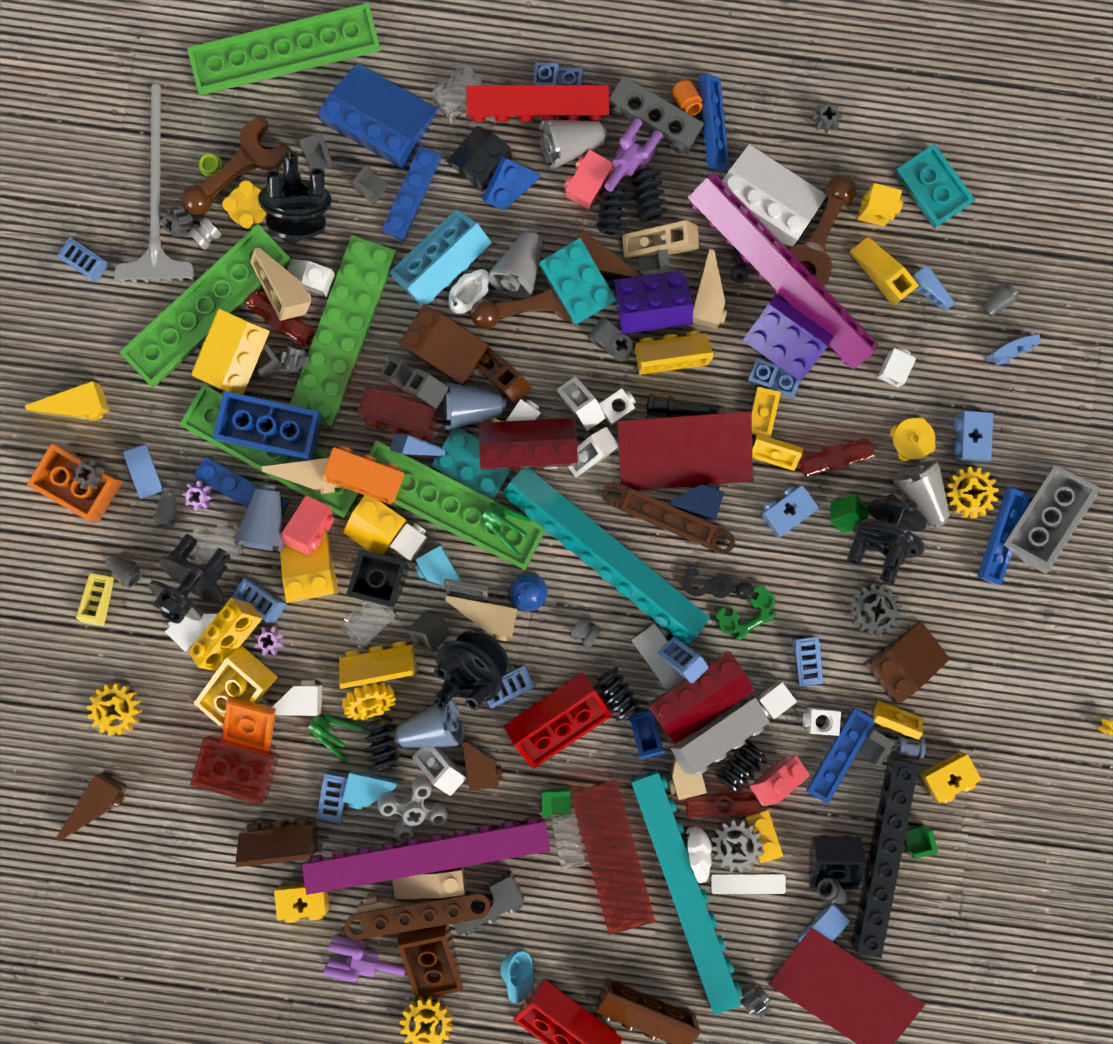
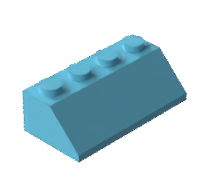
(440, 257)

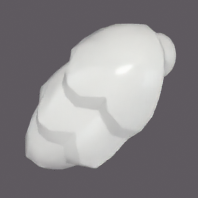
(468, 290)
(699, 853)

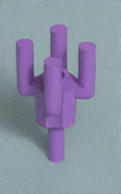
(631, 155)
(359, 961)

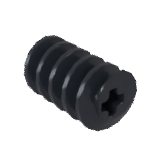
(648, 194)
(611, 210)
(617, 694)
(380, 744)
(742, 767)

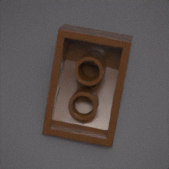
(443, 344)
(907, 662)
(430, 961)

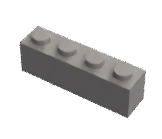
(648, 644)
(720, 735)

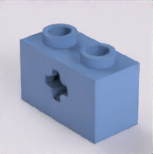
(979, 425)
(802, 505)

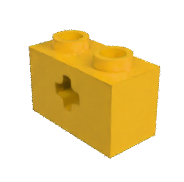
(880, 205)
(937, 777)
(290, 910)

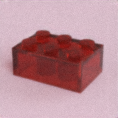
(397, 414)
(234, 769)

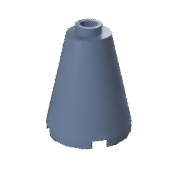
(469, 405)
(262, 521)
(431, 728)

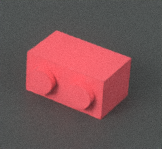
(588, 180)
(307, 526)
(779, 781)

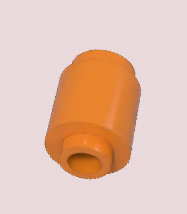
(687, 97)

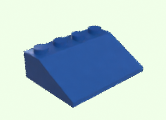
(377, 115)

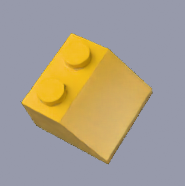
(374, 525)

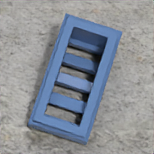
(96, 270)
(932, 288)
(410, 445)
(271, 609)
(814, 641)
(684, 660)
(528, 682)
(336, 778)

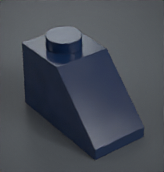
(700, 501)

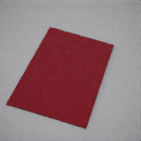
(686, 450)
(845, 992)

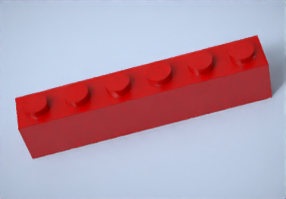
(536, 101)

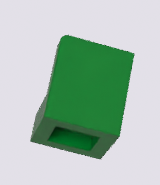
(847, 512)
(555, 801)
(920, 841)

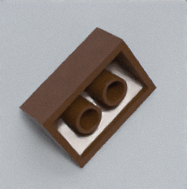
(277, 842)

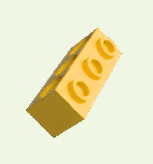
(224, 634)

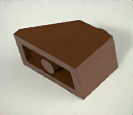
(480, 767)

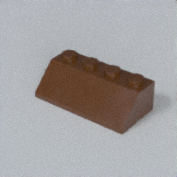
(646, 1014)

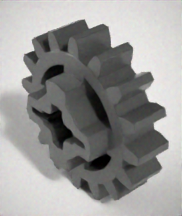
(877, 601)

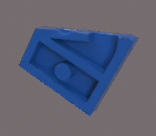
(508, 183)

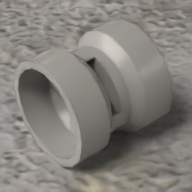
(204, 233)

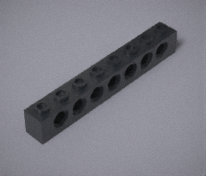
(884, 857)

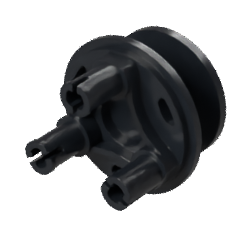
(295, 203)
(889, 534)
(192, 578)
(470, 669)

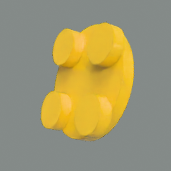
(244, 206)
(913, 439)

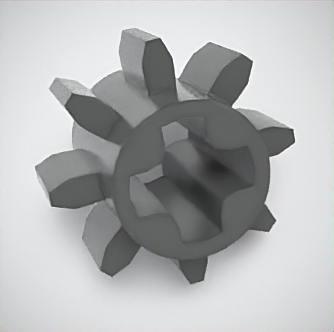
(831, 112)
(177, 221)
(293, 357)
(83, 471)
(755, 1000)

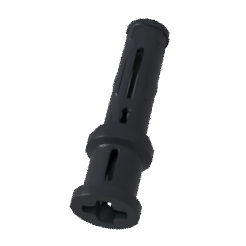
(671, 406)

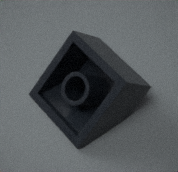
(479, 156)
(377, 578)
(836, 859)

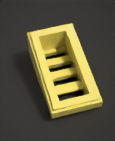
(102, 609)

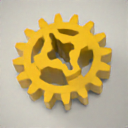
(971, 501)
(368, 701)
(104, 705)
(433, 1015)

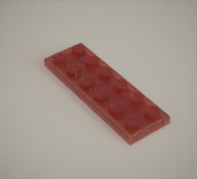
(612, 857)

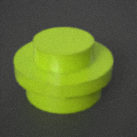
(210, 164)

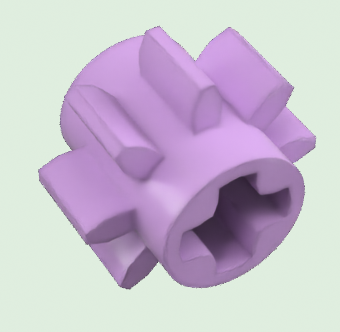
(192, 493)
(263, 644)

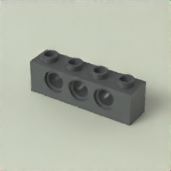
(649, 103)

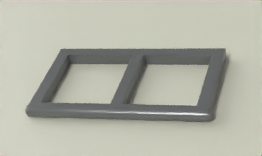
(466, 590)

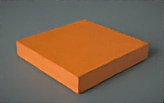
(248, 723)

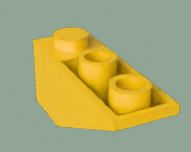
(884, 271)

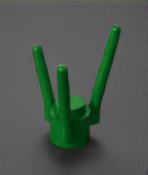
(495, 516)
(321, 729)

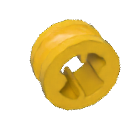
(1106, 727)

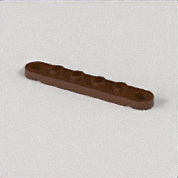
(668, 518)
(417, 916)

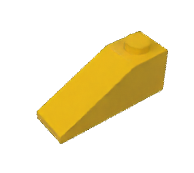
(79, 402)

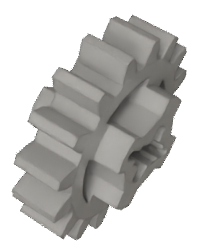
(744, 852)

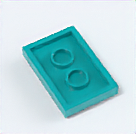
(934, 186)
(577, 281)
(463, 464)

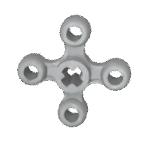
(412, 809)

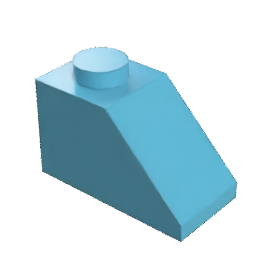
(436, 566)
(366, 788)

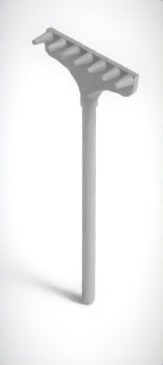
(154, 262)

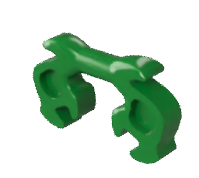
(729, 623)

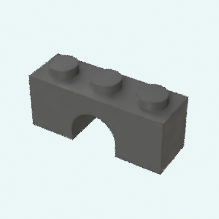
(413, 382)
(506, 897)

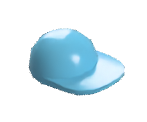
(518, 975)

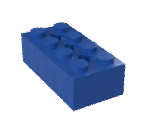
(261, 413)

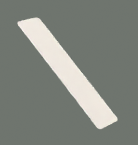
(748, 884)

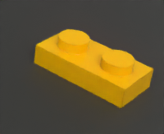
(764, 411)
(776, 452)
(898, 720)
(764, 824)

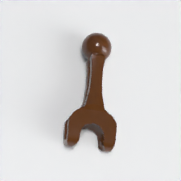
(199, 198)
(812, 254)
(487, 313)

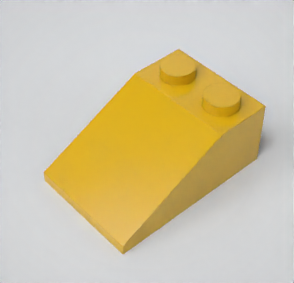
(308, 576)
(238, 677)

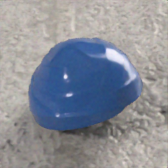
(528, 592)

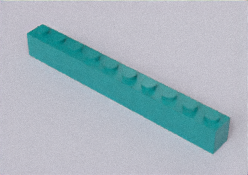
(606, 556)
(687, 897)

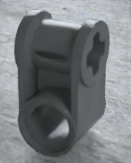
(607, 336)

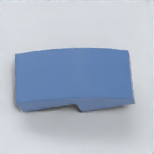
(554, 75)
(1011, 350)
(774, 378)
(143, 471)
(828, 923)

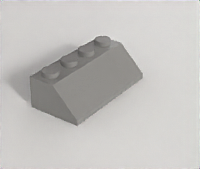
(1051, 518)

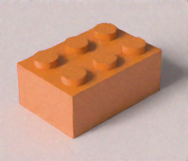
(363, 475)
(55, 480)

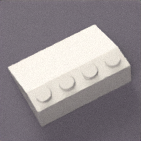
(774, 194)

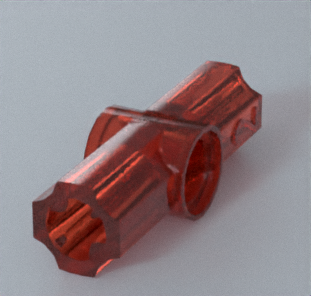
(292, 327)
(836, 457)
(738, 804)

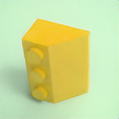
(230, 352)
(673, 352)
(377, 665)

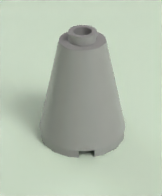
(569, 139)
(518, 266)
(926, 488)

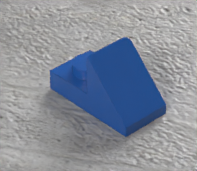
(646, 734)

